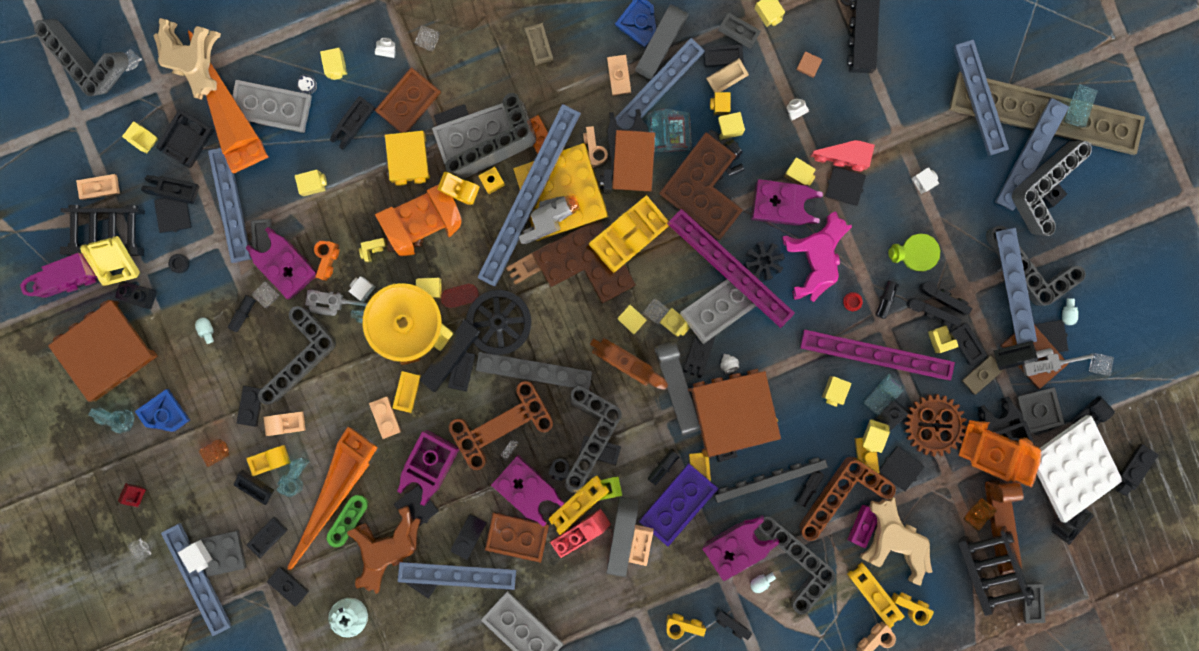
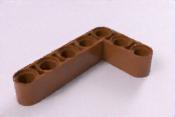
(841, 493)
(1001, 495)

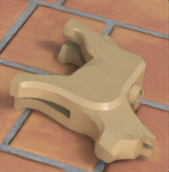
(187, 60)
(894, 536)

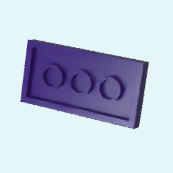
(678, 504)

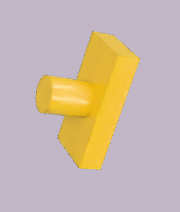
(866, 456)

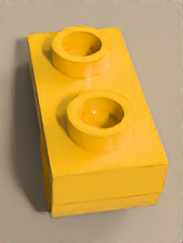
(458, 188)
(268, 460)
(913, 607)
(694, 626)

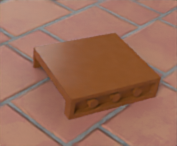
(101, 351)
(735, 412)

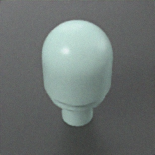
(1070, 312)
(204, 329)
(762, 582)

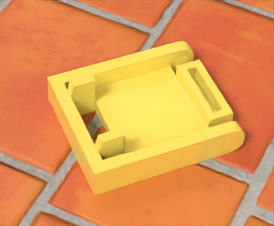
(108, 256)

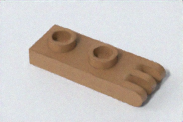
(524, 267)

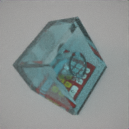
(671, 130)

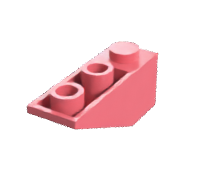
(853, 154)
(581, 533)

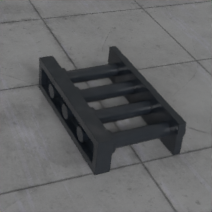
(74, 210)
(982, 584)

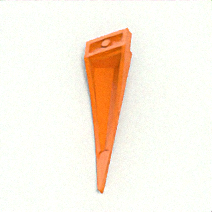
(235, 134)
(346, 468)

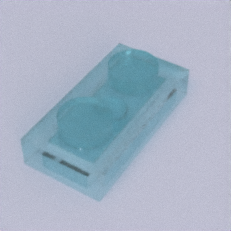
(1081, 106)

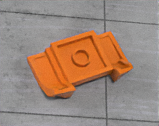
(419, 219)
(1000, 454)

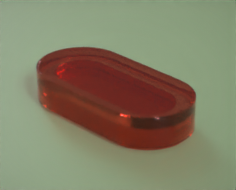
(459, 295)

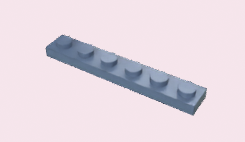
(660, 83)
(981, 97)
(1032, 151)
(229, 207)
(1016, 285)
(456, 576)
(197, 583)

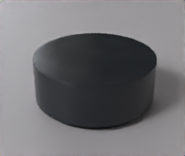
(179, 263)

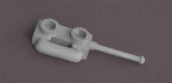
(333, 300)
(1051, 363)

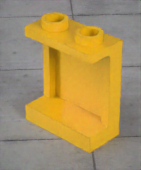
(407, 157)

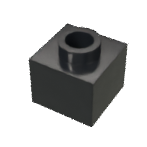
(1050, 201)

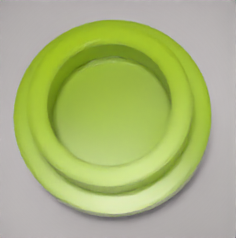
(896, 253)

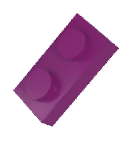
(863, 527)

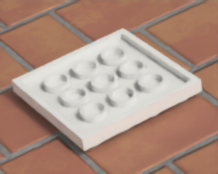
(1076, 468)

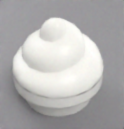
(729, 364)

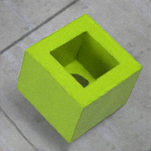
(615, 485)

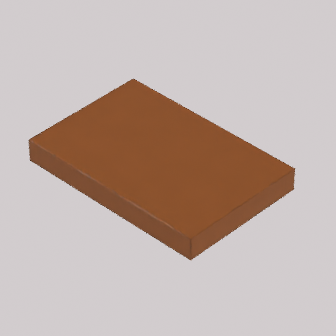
(407, 101)
(633, 160)
(1042, 343)
(523, 540)

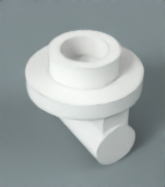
(385, 47)
(796, 108)

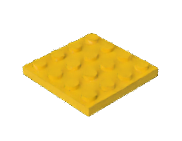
(570, 177)

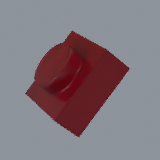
(131, 495)

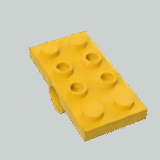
(629, 234)

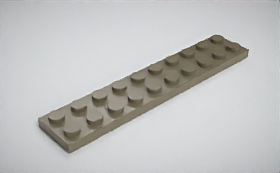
(1024, 106)

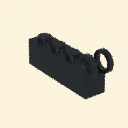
(864, 35)

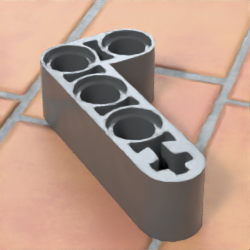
(661, 41)
(622, 536)

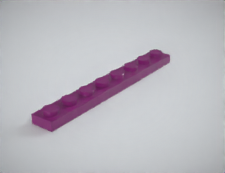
(731, 268)
(877, 355)

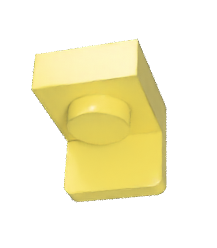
(374, 245)
(675, 323)

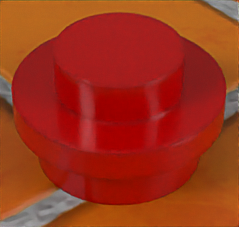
(852, 301)

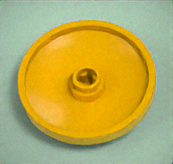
(402, 322)

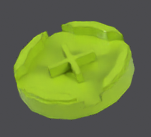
(921, 252)

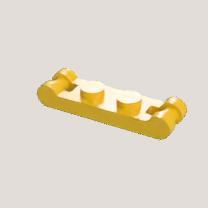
(578, 505)
(875, 595)

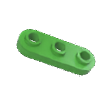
(340, 525)

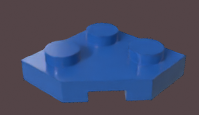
(638, 22)
(163, 413)

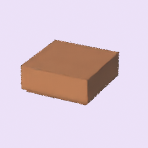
(809, 64)

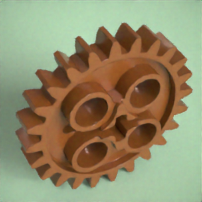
(933, 442)

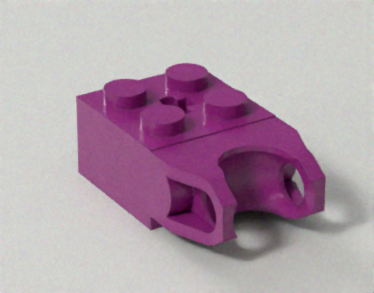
(790, 203)
(278, 260)
(61, 277)
(422, 469)
(534, 489)
(743, 543)

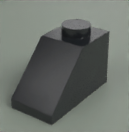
(468, 536)

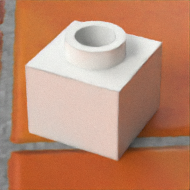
(925, 180)
(361, 288)

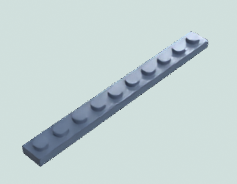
(529, 195)

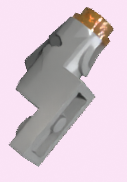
(547, 217)

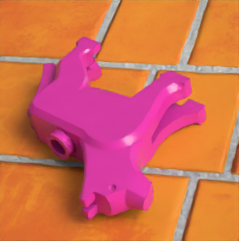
(820, 256)

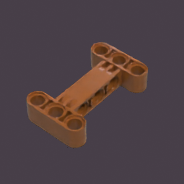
(500, 426)

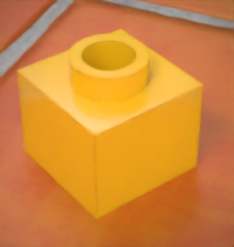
(720, 103)
(491, 187)

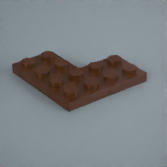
(693, 187)
(574, 254)

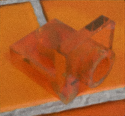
(214, 452)
(979, 514)

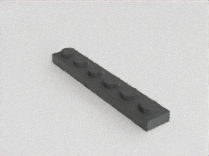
(533, 370)
(777, 477)

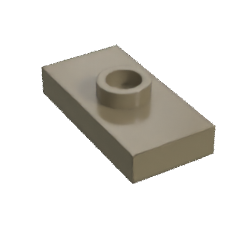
(538, 44)
(981, 375)

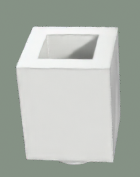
(195, 557)

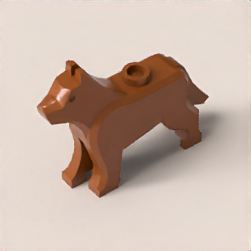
(627, 363)
(384, 551)

